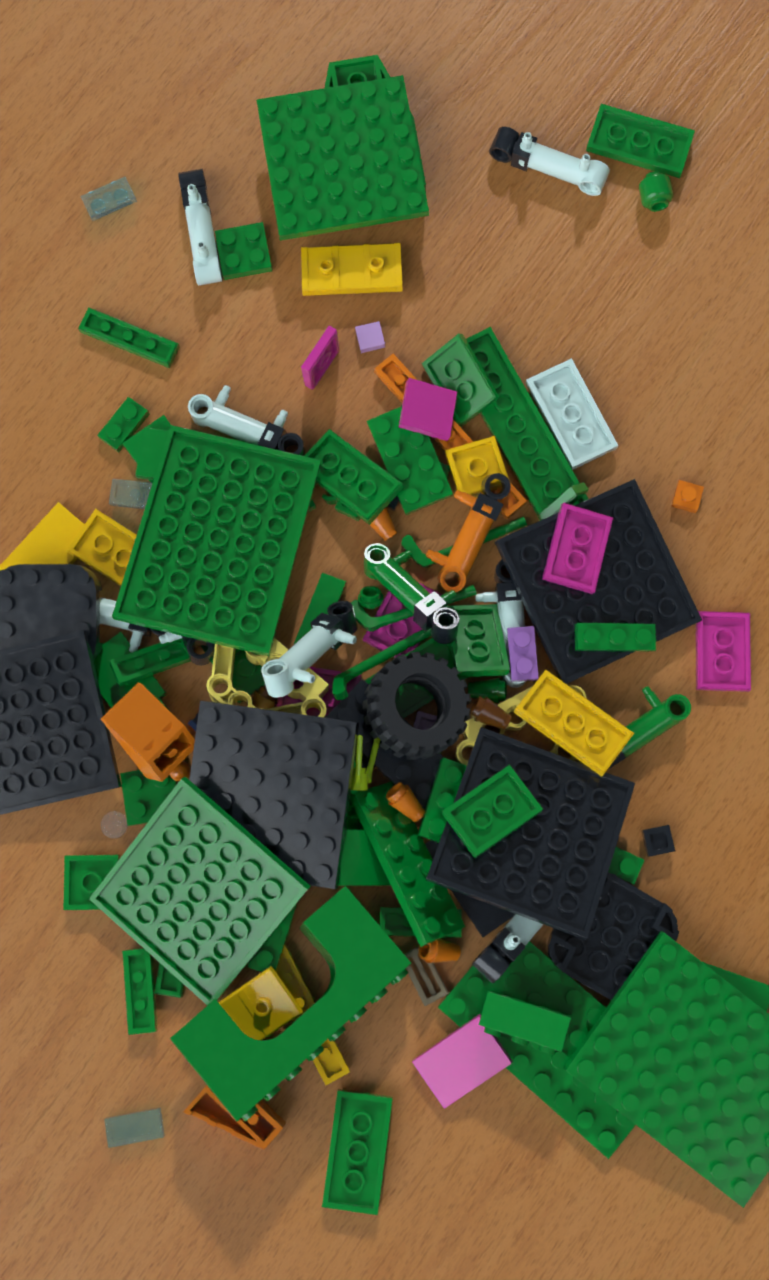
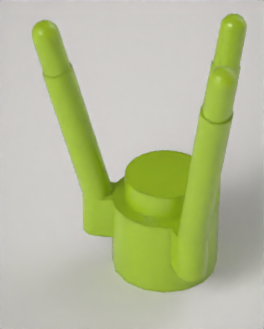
(361, 776)

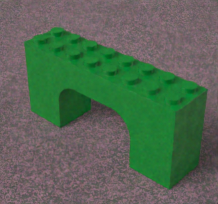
(247, 1069)

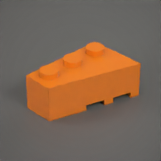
(257, 1130)

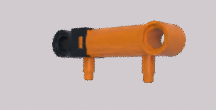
(483, 511)

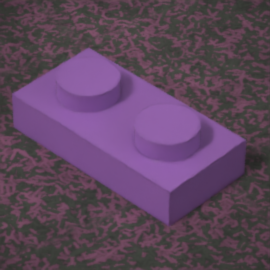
(522, 654)

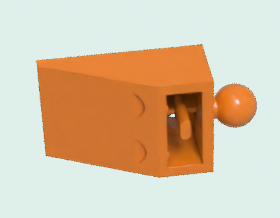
(150, 735)

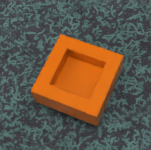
(687, 496)

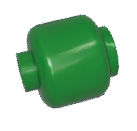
(656, 191)

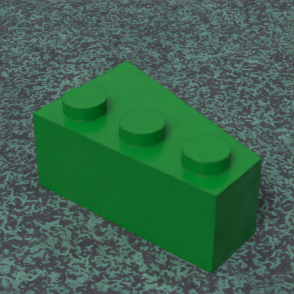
(525, 1022)

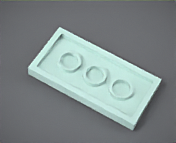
(571, 414)

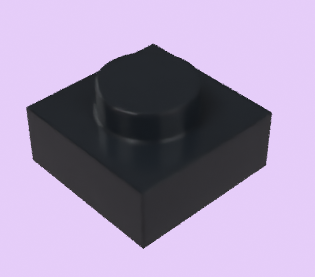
(658, 840)

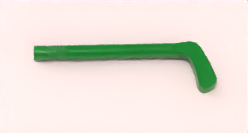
(420, 558)
(374, 623)
(343, 678)

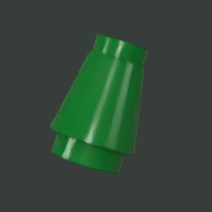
(492, 688)

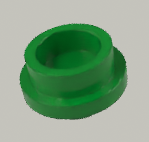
(370, 597)

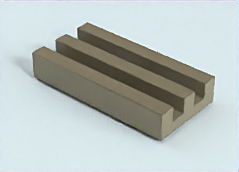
(435, 996)

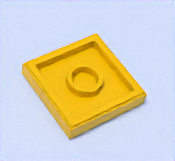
(473, 463)

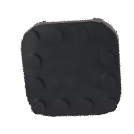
(48, 603)
(618, 938)

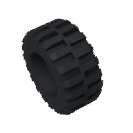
(444, 688)

